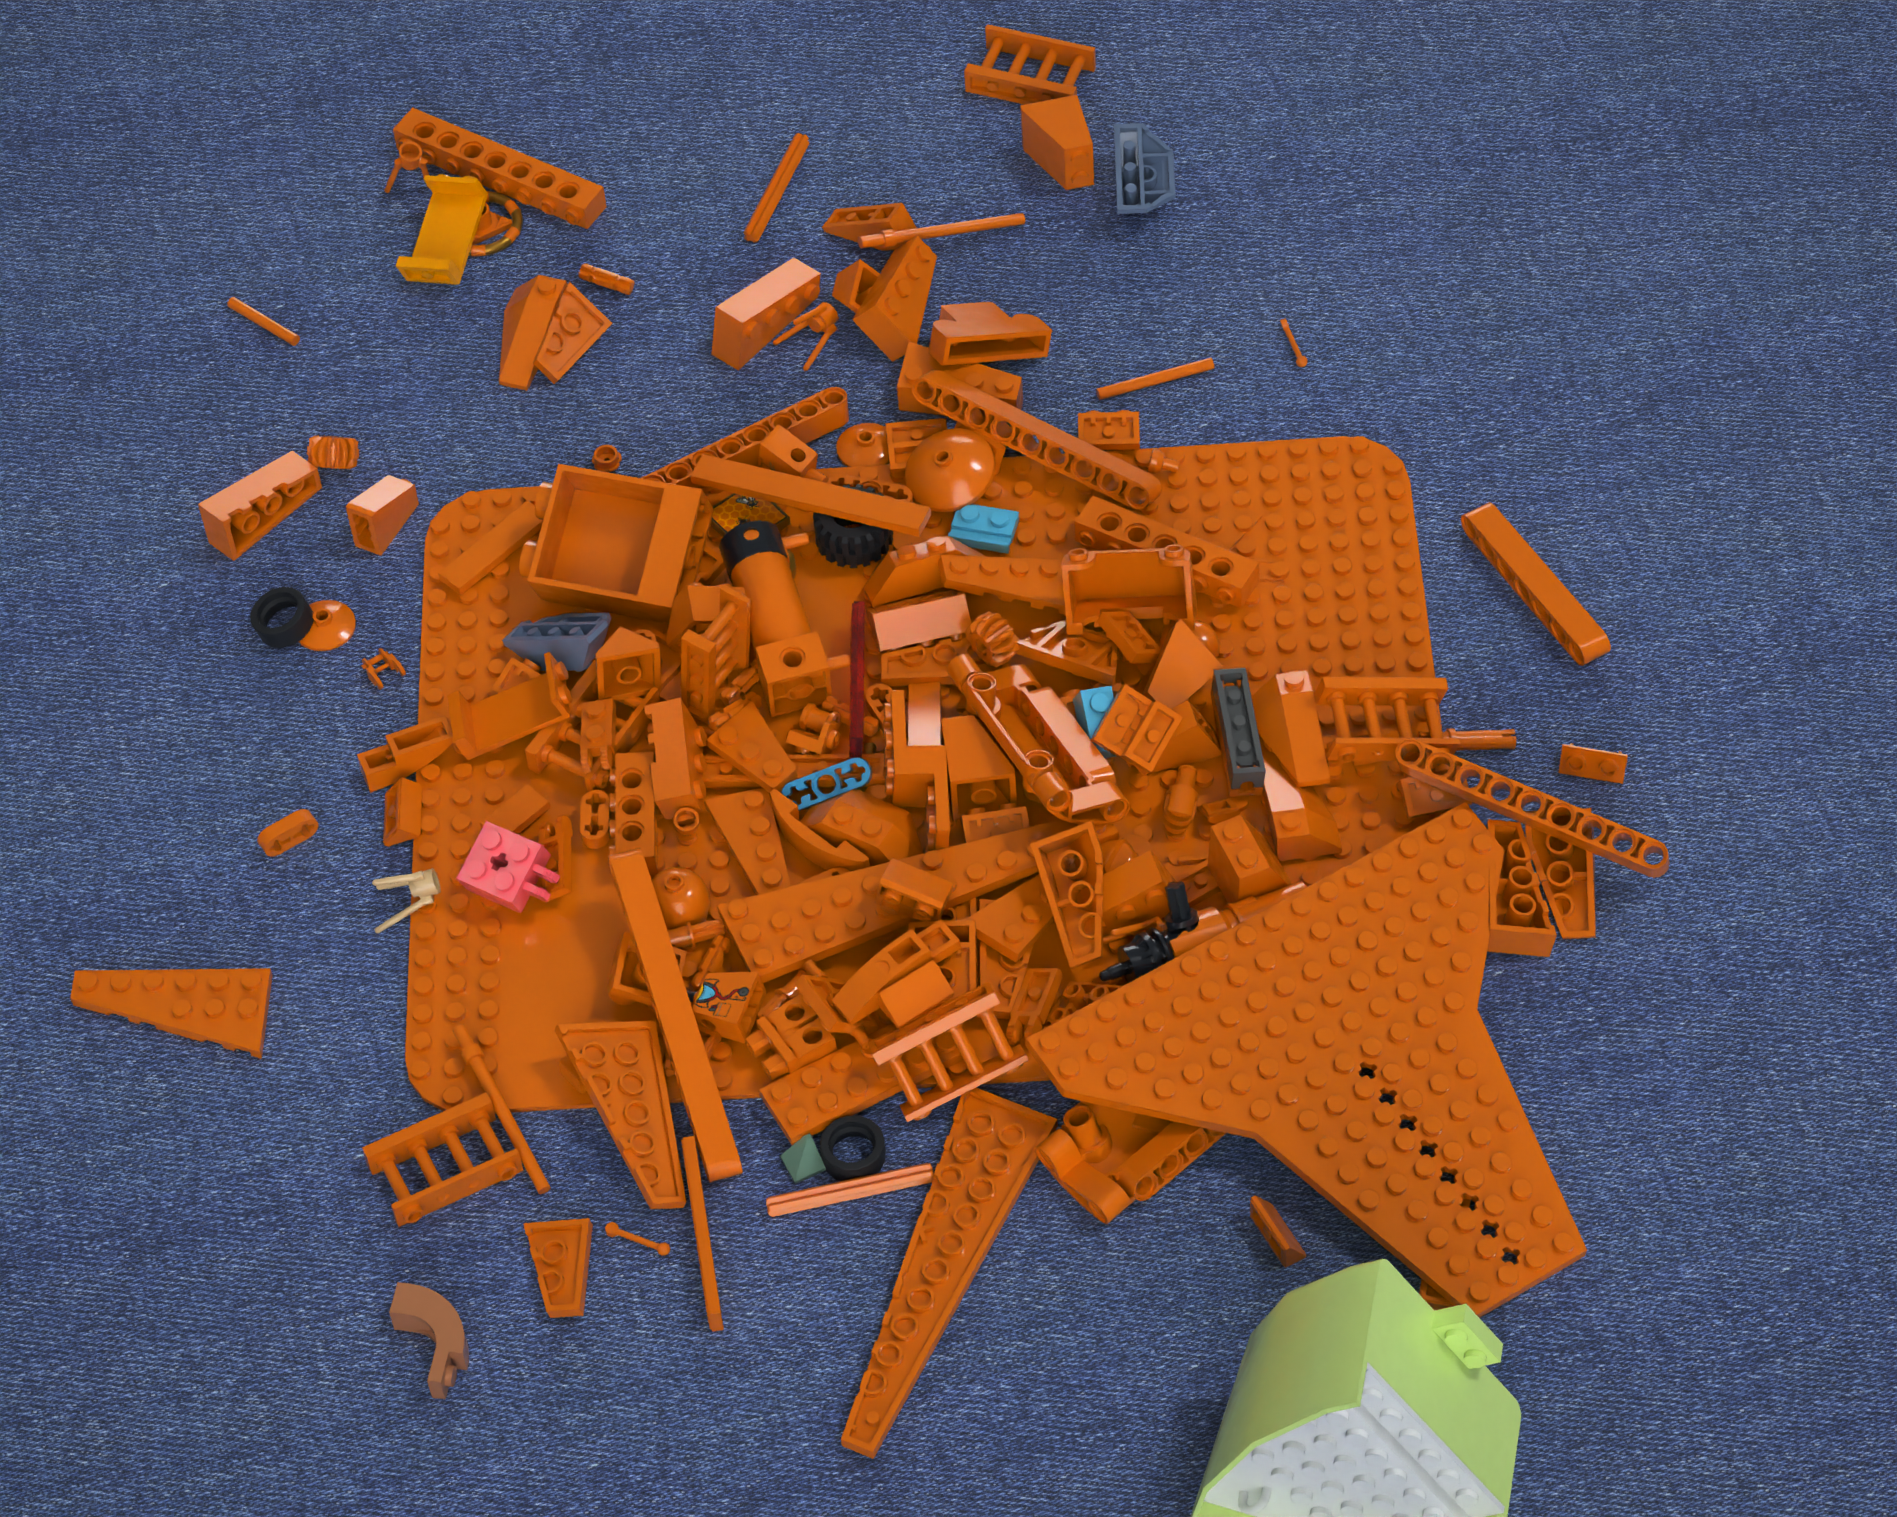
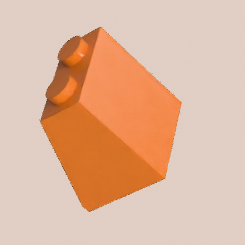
(1059, 140)
(975, 767)
(1243, 861)

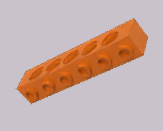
(1215, 569)

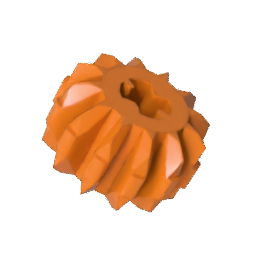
(333, 452)
(992, 639)

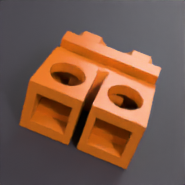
(792, 1037)

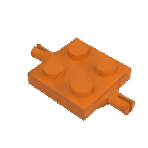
(818, 992)

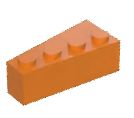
(898, 299)
(762, 311)
(258, 503)

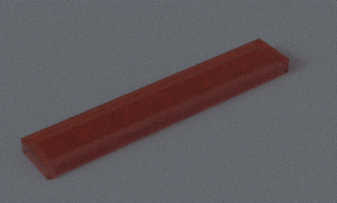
(856, 710)

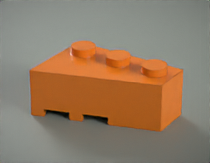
(678, 757)

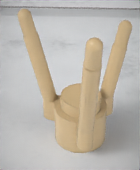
(420, 883)

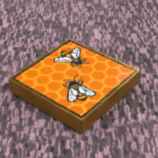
(741, 509)

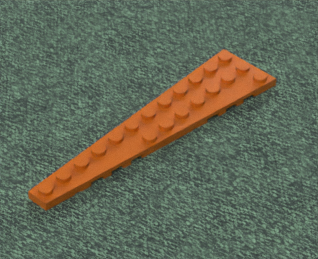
(829, 915)
(969, 1200)

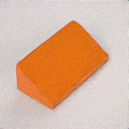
(402, 812)
(915, 994)
(1275, 1231)

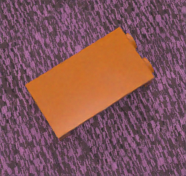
(511, 712)

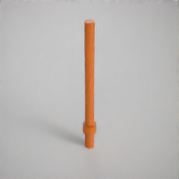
(889, 237)
(474, 1057)

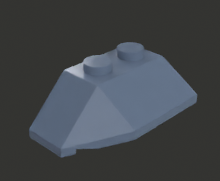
(1142, 169)
(568, 637)

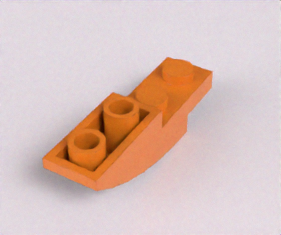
(892, 963)

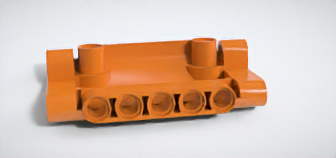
(1042, 742)
(1111, 1163)

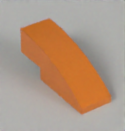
(405, 753)

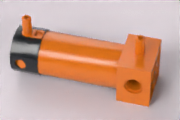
(787, 651)

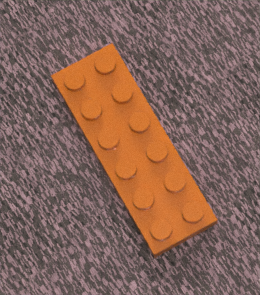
(844, 1085)

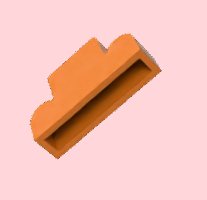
(986, 334)

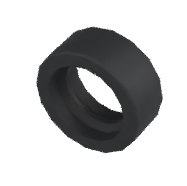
(273, 602)
(852, 1127)

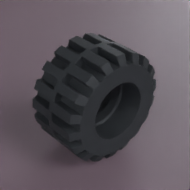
(850, 545)

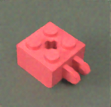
(509, 886)

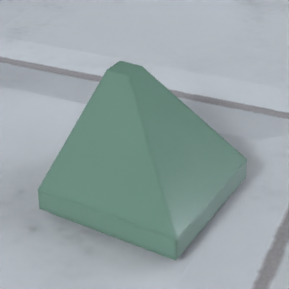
(803, 1159)

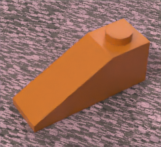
(868, 220)

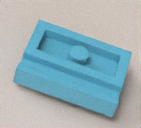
(985, 527)

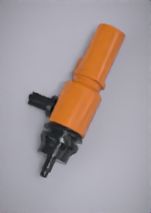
(1186, 929)

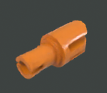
(1181, 800)

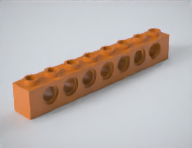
(503, 168)

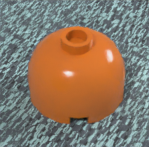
(681, 897)

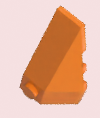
(524, 328)
(1291, 727)
(1296, 816)
(1073, 882)

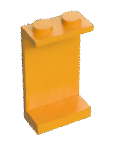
(446, 230)

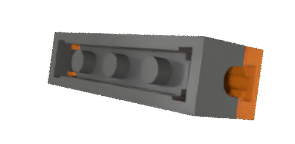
(1238, 732)

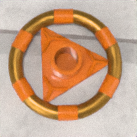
(494, 224)

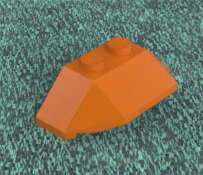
(912, 570)
(867, 824)

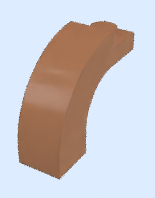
(430, 1314)

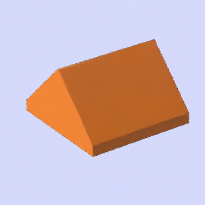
(627, 666)

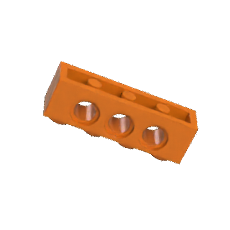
(634, 807)

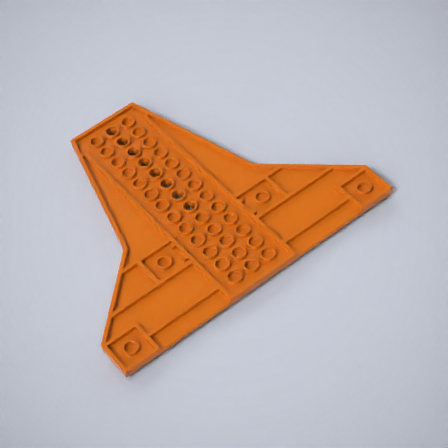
(1286, 1010)

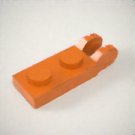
(598, 733)
(558, 843)
(1033, 1003)

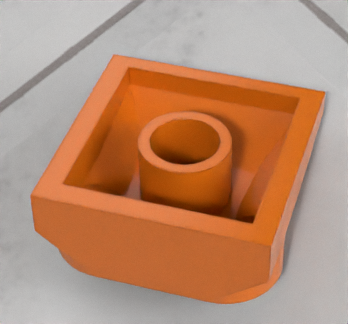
(626, 978)

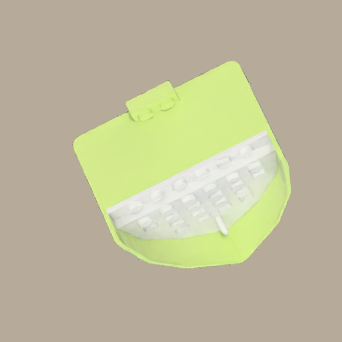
(1364, 1409)

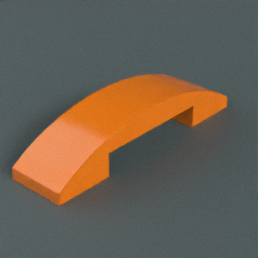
(809, 843)

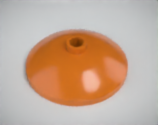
(956, 481)

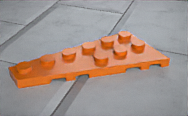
(191, 1003)
(629, 1089)

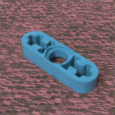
(845, 766)

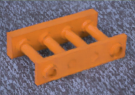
(1021, 88)
(715, 653)
(1387, 691)
(545, 745)
(920, 1034)
(430, 1133)

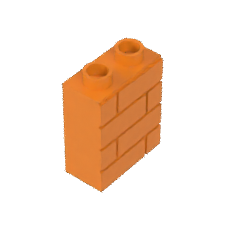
(616, 542)

